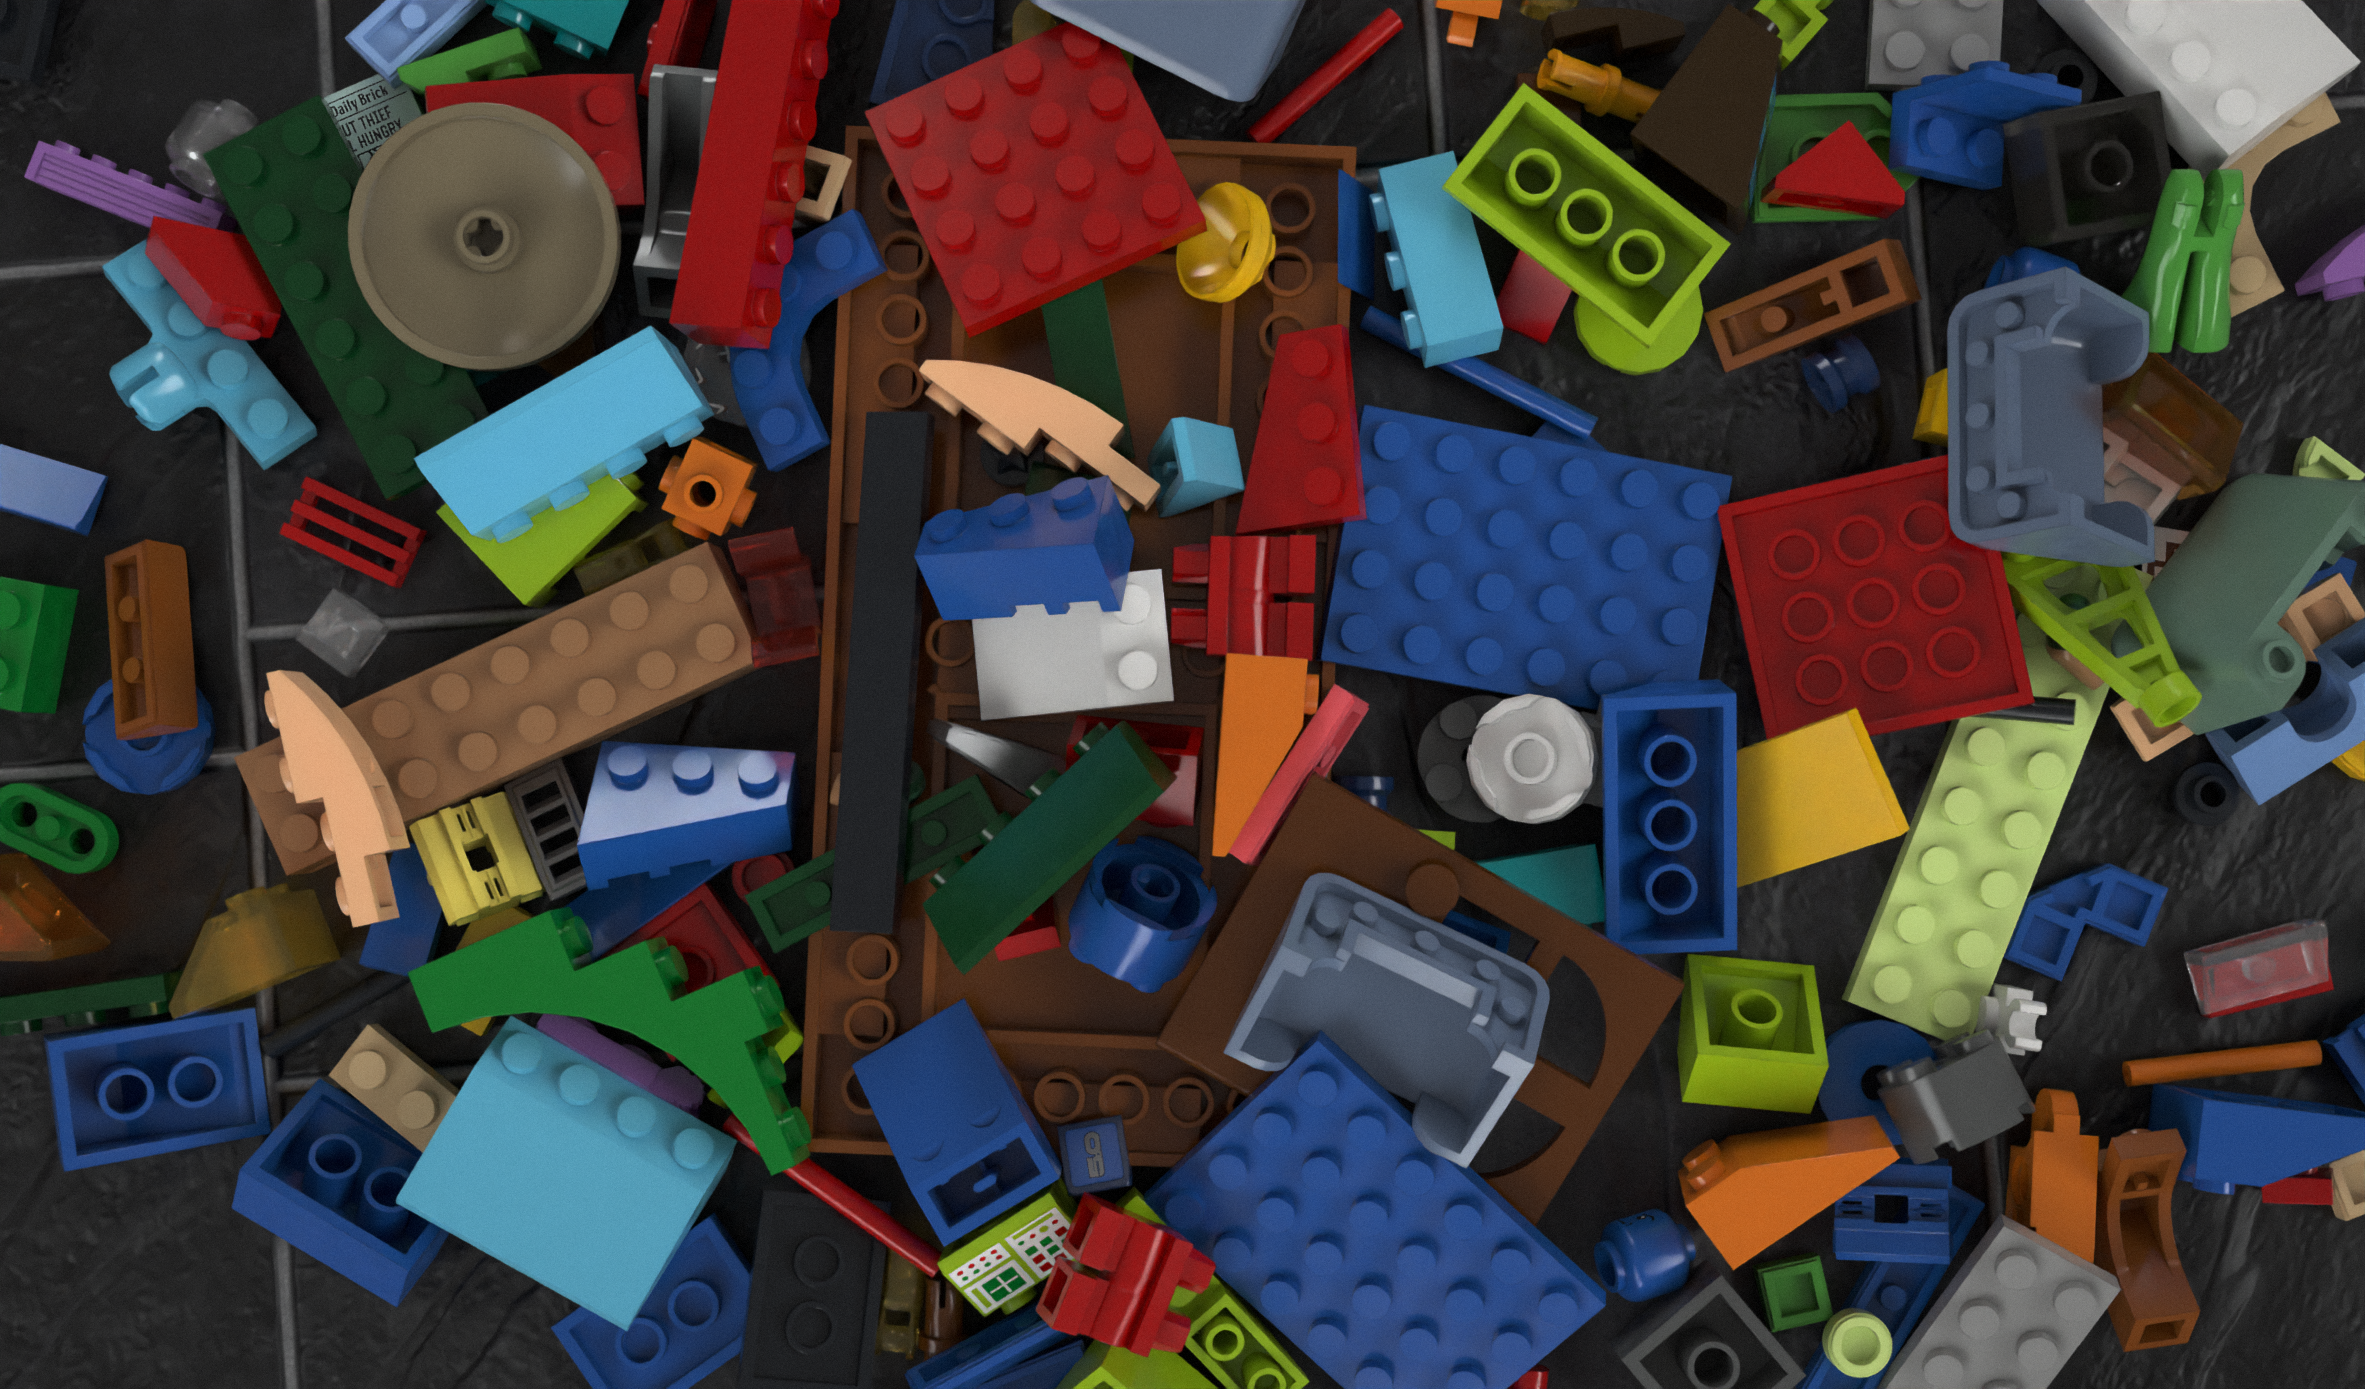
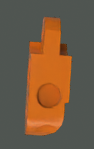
(2056, 1176)

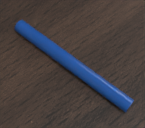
(1491, 379)

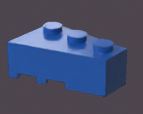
(685, 806)

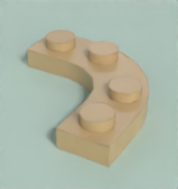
(2251, 271)

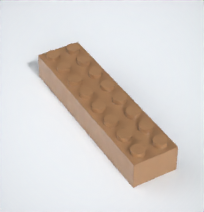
(530, 696)

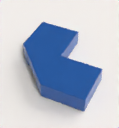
(2097, 897)

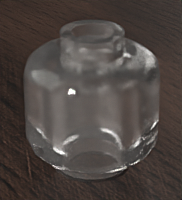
(199, 131)

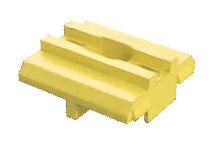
(458, 887)

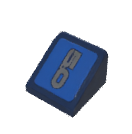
(1094, 1155)

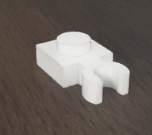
(2011, 1017)

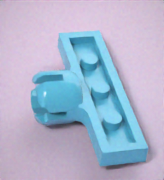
(199, 367)

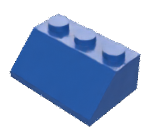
(332, 1191)

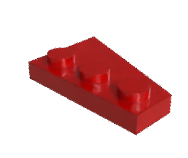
(1307, 439)

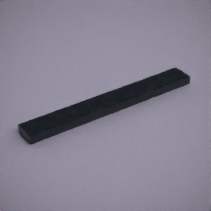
(882, 674)

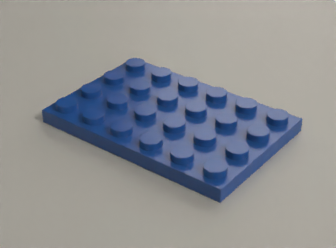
(1521, 563)
(1367, 1240)

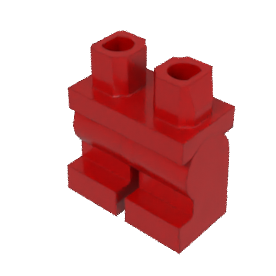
(1241, 590)
(1132, 1280)

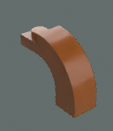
(2138, 1239)

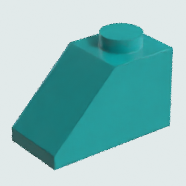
(1560, 876)

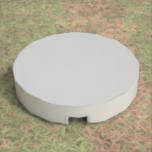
(1532, 759)

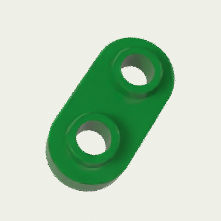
(57, 829)

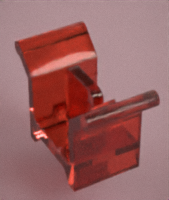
(779, 596)

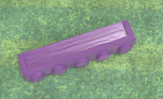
(121, 194)

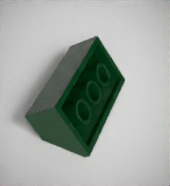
(1046, 843)

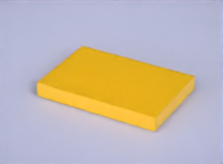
(1811, 798)

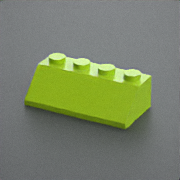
(1586, 215)

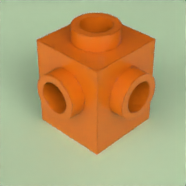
(729, 475)

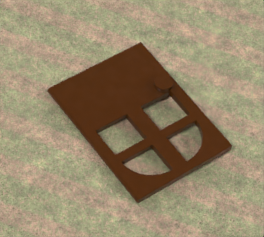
(1358, 841)

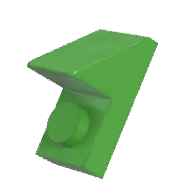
(492, 58)

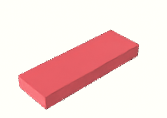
(1315, 752)

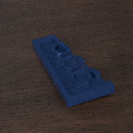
(930, 42)

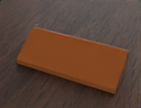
(150, 640)

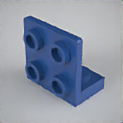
(1955, 123)

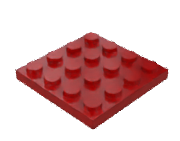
(1035, 174)
(1871, 604)

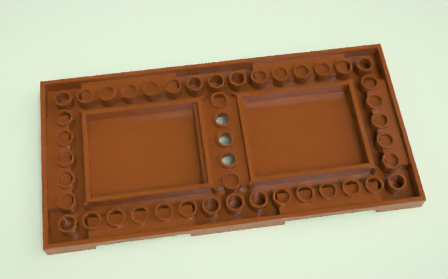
(1060, 1025)

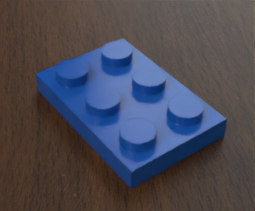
(682, 1329)

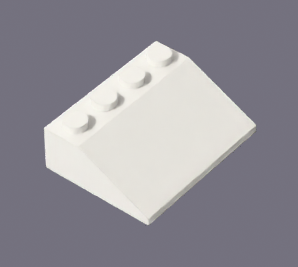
(2220, 65)

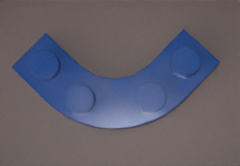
(771, 380)

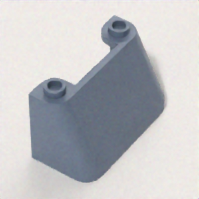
(1211, 43)
(2031, 419)
(1406, 1002)

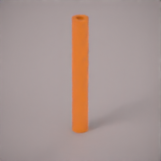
(2222, 1063)

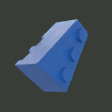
(1029, 552)

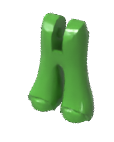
(2195, 230)

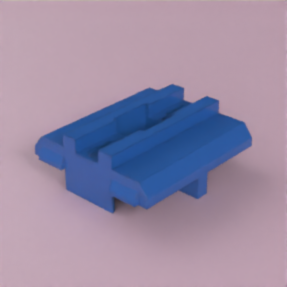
(1921, 1239)

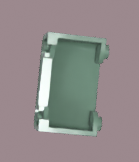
(2238, 579)

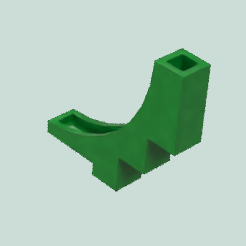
(641, 990)

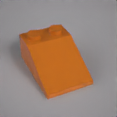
(1259, 722)
(1776, 1179)

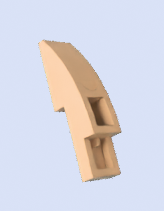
(1024, 409)
(334, 765)

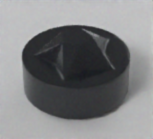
(1009, 469)

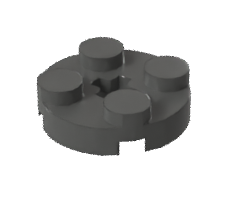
(1440, 758)

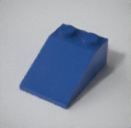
(156, 1086)
(2252, 1136)

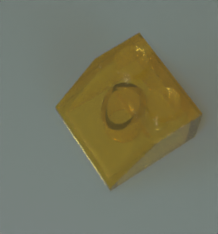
(253, 947)

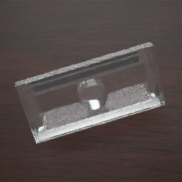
(2259, 965)

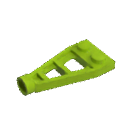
(2145, 677)

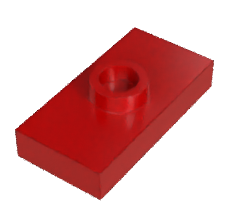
(677, 37)

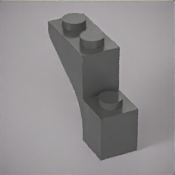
(676, 136)

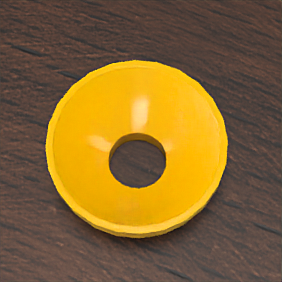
(1211, 261)

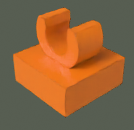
(1465, 17)

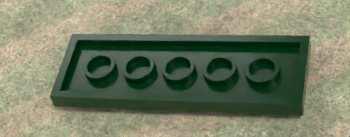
(293, 201)

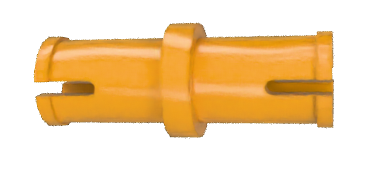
(1599, 88)

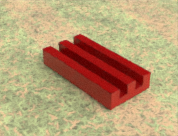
(305, 510)

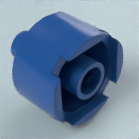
(1141, 912)

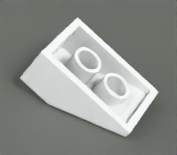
(1076, 658)

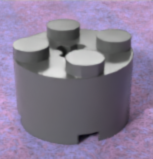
(1956, 1098)

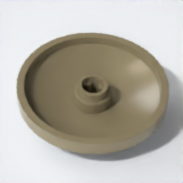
(484, 237)

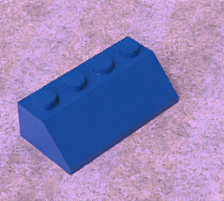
(1670, 817)

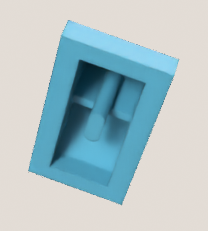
(1194, 465)

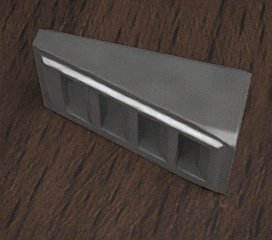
(1004, 759)
(545, 859)

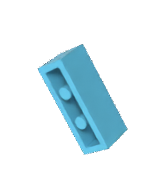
(1435, 262)

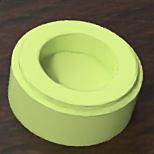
(1857, 1342)

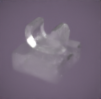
(343, 633)

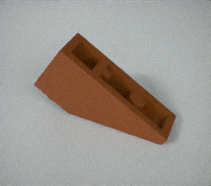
(1813, 304)

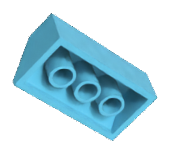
(567, 437)

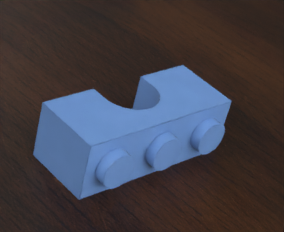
(2293, 742)

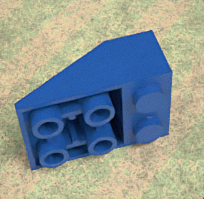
(956, 1122)

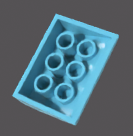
(567, 1172)

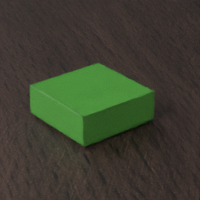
(1793, 1292)

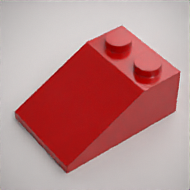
(590, 108)

